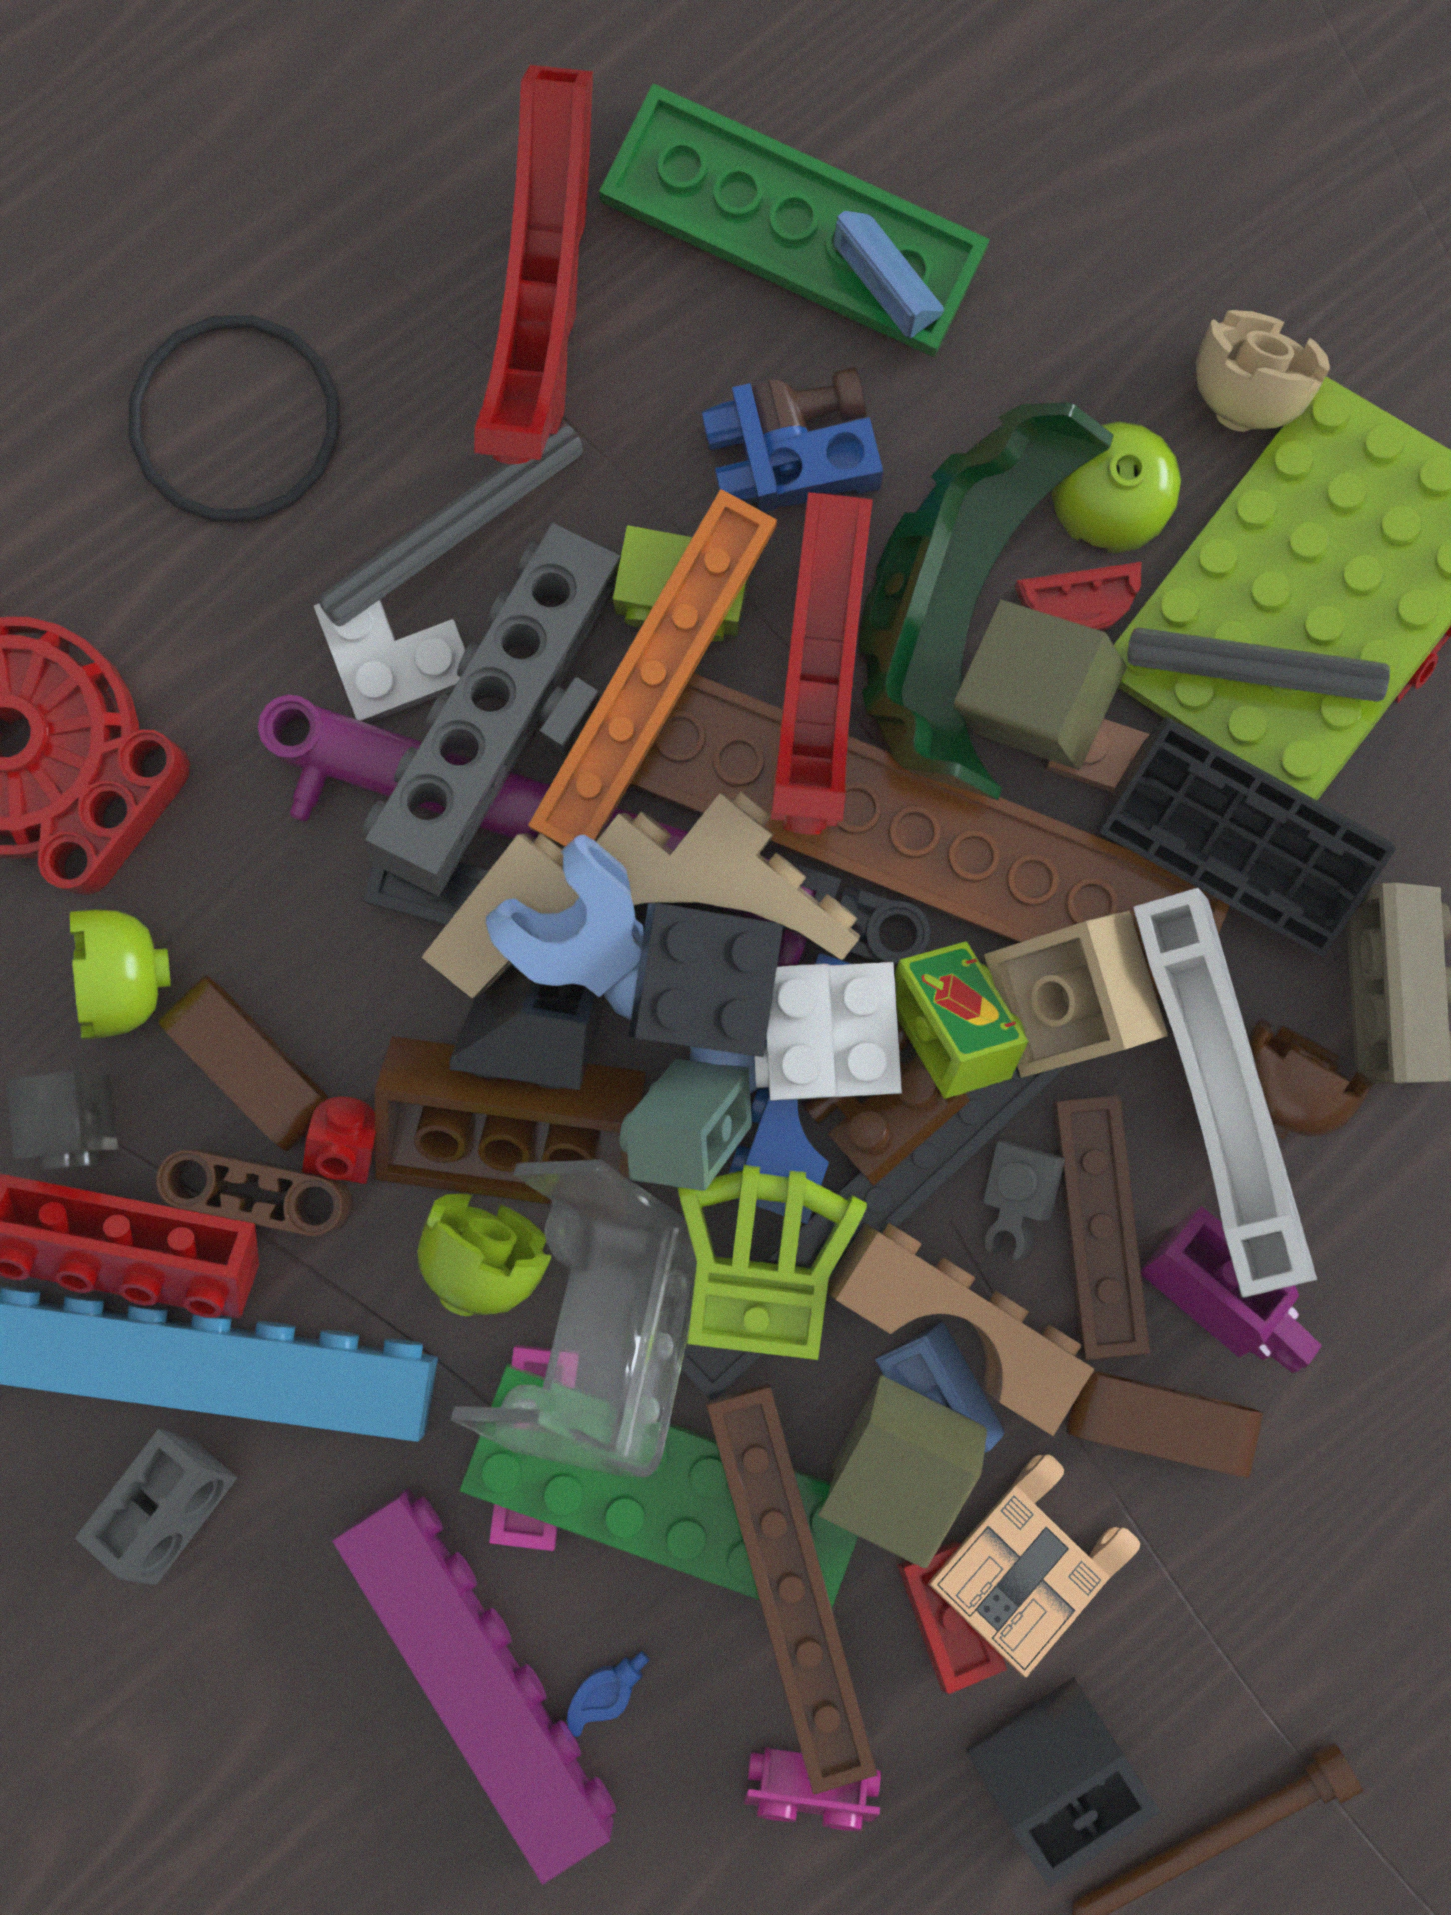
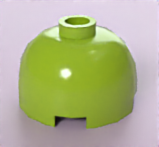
(1121, 494)
(115, 972)
(479, 1258)

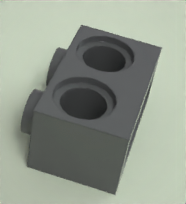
(155, 1508)

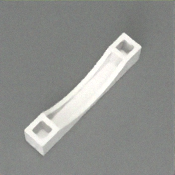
(1227, 1093)

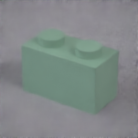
(687, 1124)

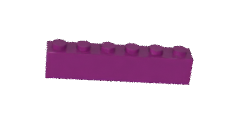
(477, 1684)

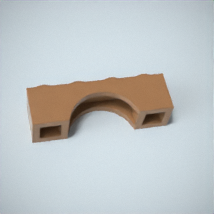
(1023, 1369)

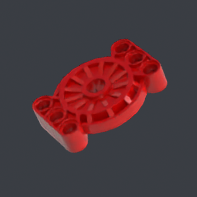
(75, 757)

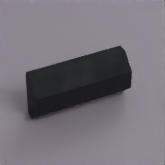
(1244, 836)

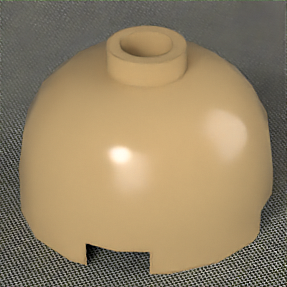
(1256, 373)

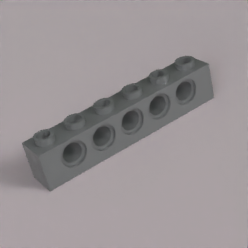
(431, 849)

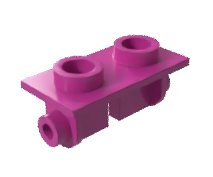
(786, 1790)

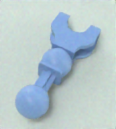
(590, 942)

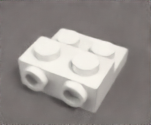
(831, 1033)

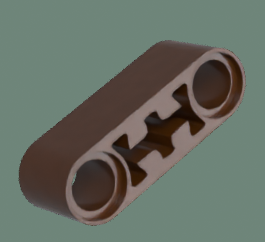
(244, 1062)
(240, 1205)
(1166, 1423)

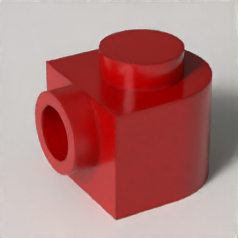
(340, 1140)

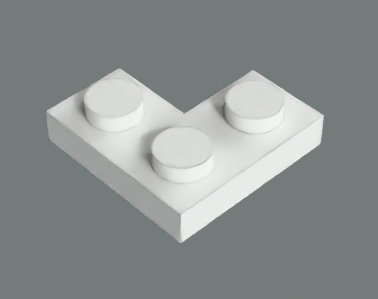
(390, 673)

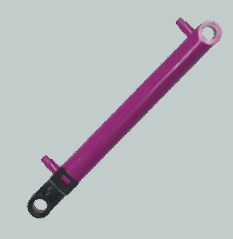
(371, 754)

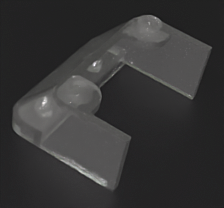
(617, 1329)

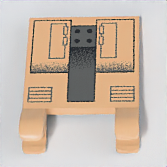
(1022, 1575)

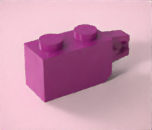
(1200, 1278)

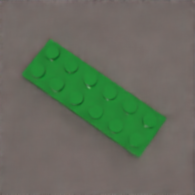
(779, 212)
(672, 1517)

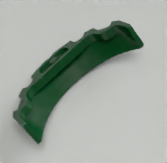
(935, 572)

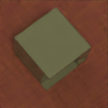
(1040, 684)
(904, 1472)

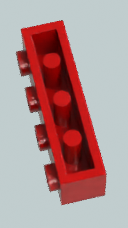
(126, 1247)

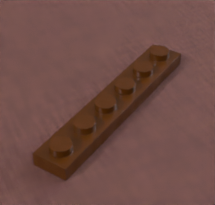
(791, 1588)

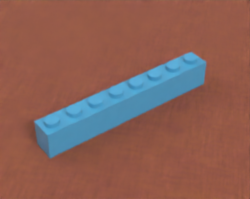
(214, 1366)

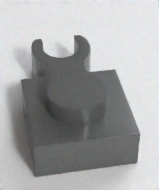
(567, 714)
(1024, 1188)

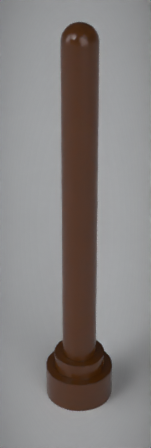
(1326, 1779)

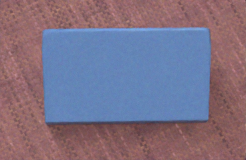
(886, 272)
(936, 1369)

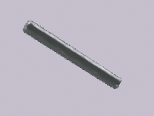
(446, 529)

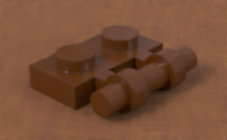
(888, 1125)

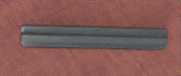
(1259, 664)

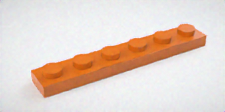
(654, 671)

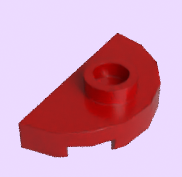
(1084, 597)

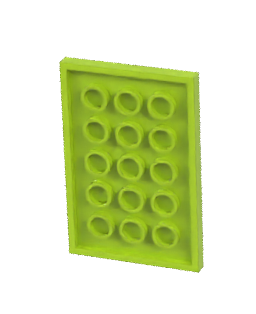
(1317, 550)

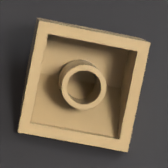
(1078, 992)

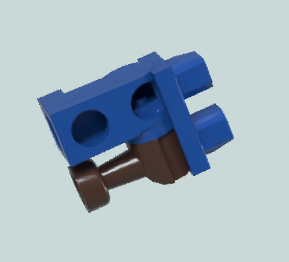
(782, 454)

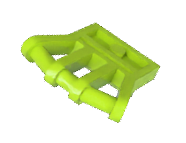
(762, 1303)

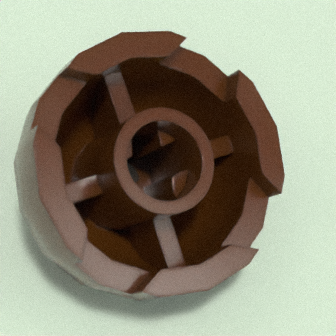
(1303, 1083)

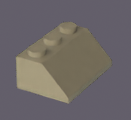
(1400, 984)

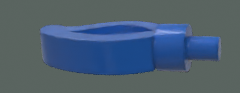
(605, 1693)

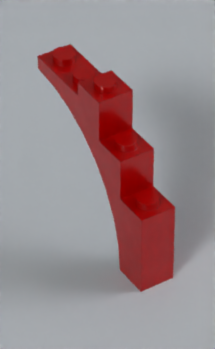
(540, 293)
(821, 664)

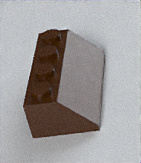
(472, 1131)

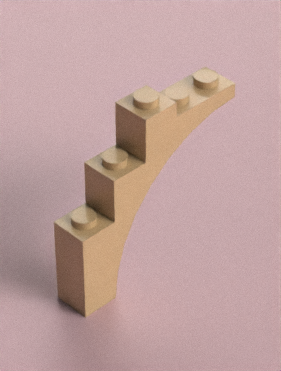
(711, 865)

